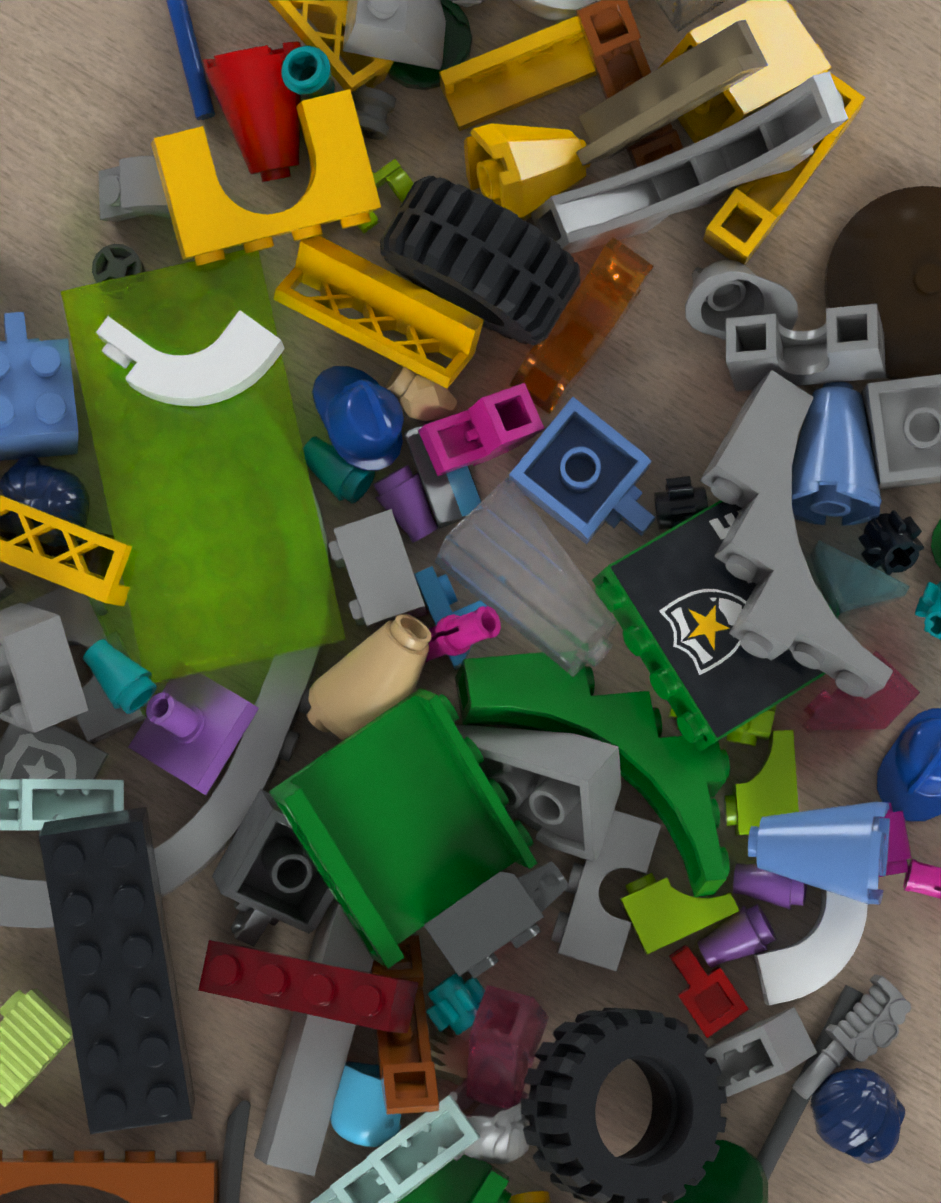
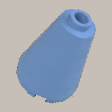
(835, 460)
(827, 848)

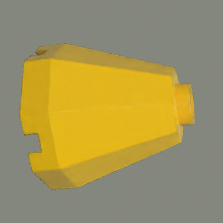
(522, 164)

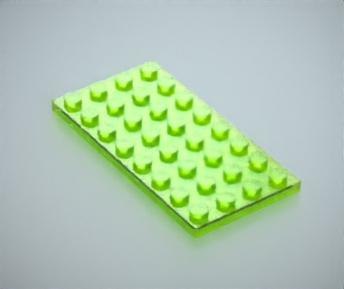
(206, 494)

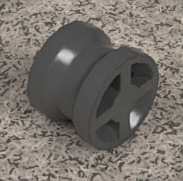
(372, 111)
(113, 263)

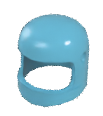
(360, 1107)

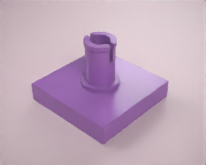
(193, 729)

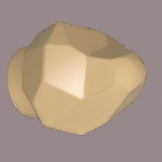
(420, 396)

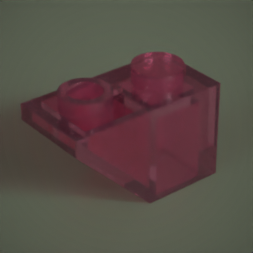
(855, 714)
(503, 1046)

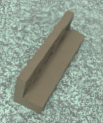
(670, 92)

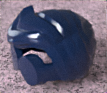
(46, 490)
(858, 1114)

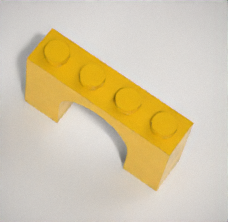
(210, 222)

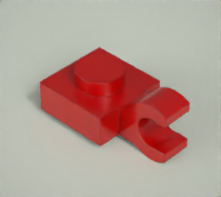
(709, 996)

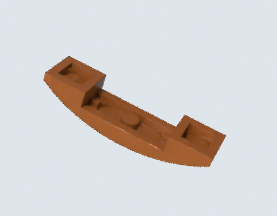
(620, 62)
(405, 1058)

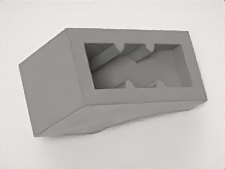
(762, 1051)

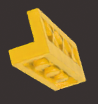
(330, 20)
(516, 73)
(386, 304)
(56, 569)

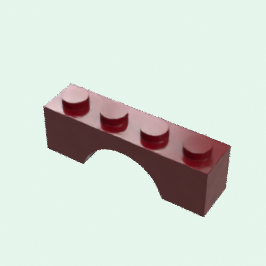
(308, 987)

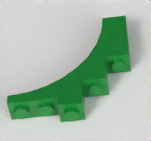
(667, 771)

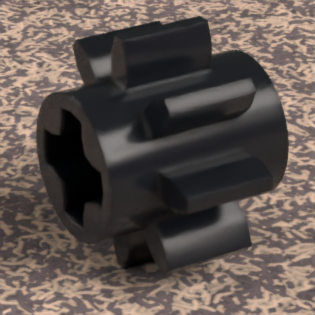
(678, 502)
(891, 542)

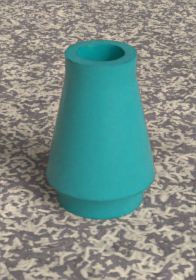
(308, 72)
(335, 473)
(119, 676)

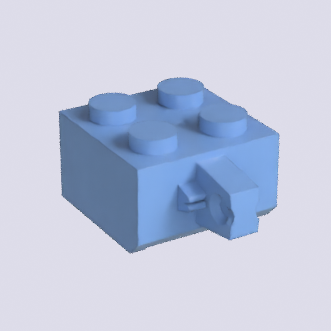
(35, 395)
(584, 474)

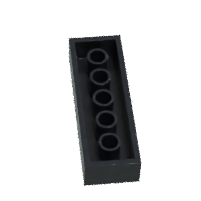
(117, 970)

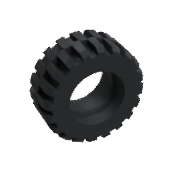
(481, 259)
(682, 1116)

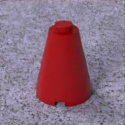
(259, 107)

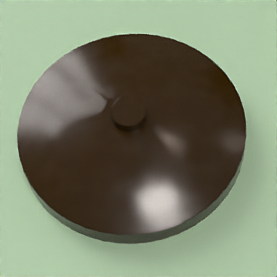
(894, 260)

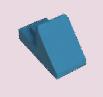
(438, 597)

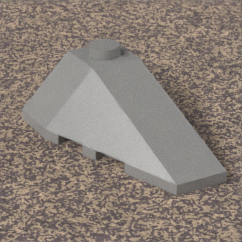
(396, 30)
(554, 783)

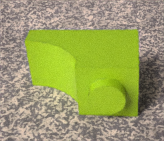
(769, 791)
(666, 915)

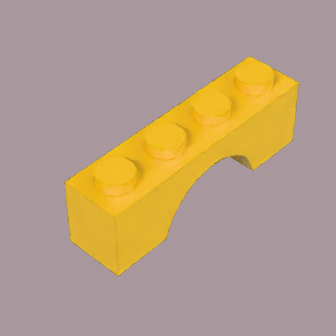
(760, 204)

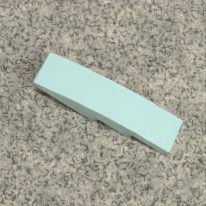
(32, 802)
(406, 1158)

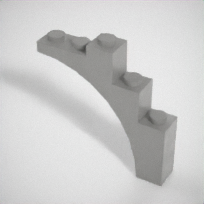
(697, 175)
(764, 547)

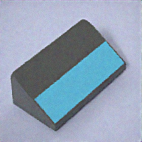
(449, 495)

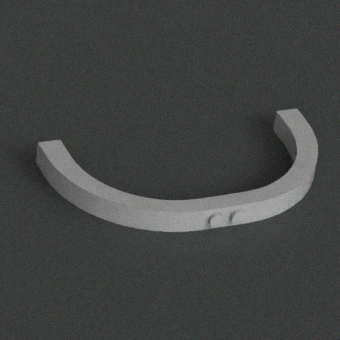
(212, 829)

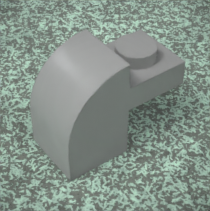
(132, 190)

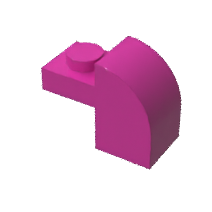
(483, 431)

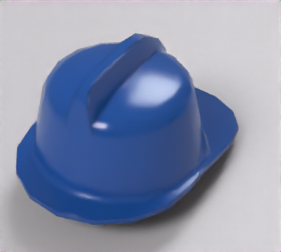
(359, 417)
(912, 769)

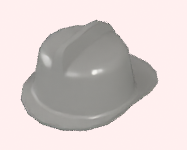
(733, 291)

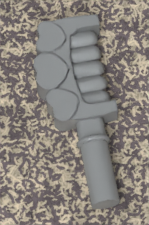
(860, 1035)

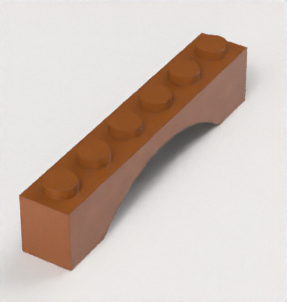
(135, 1178)

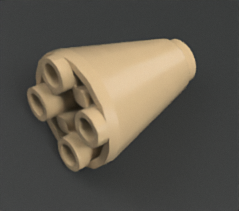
(370, 677)

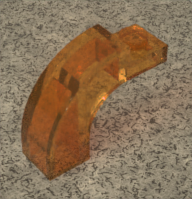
(584, 325)

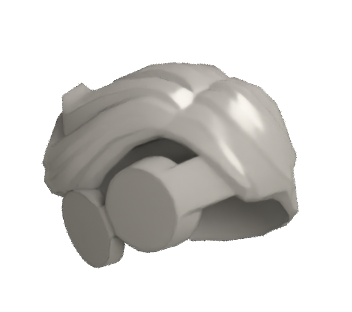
(499, 1129)

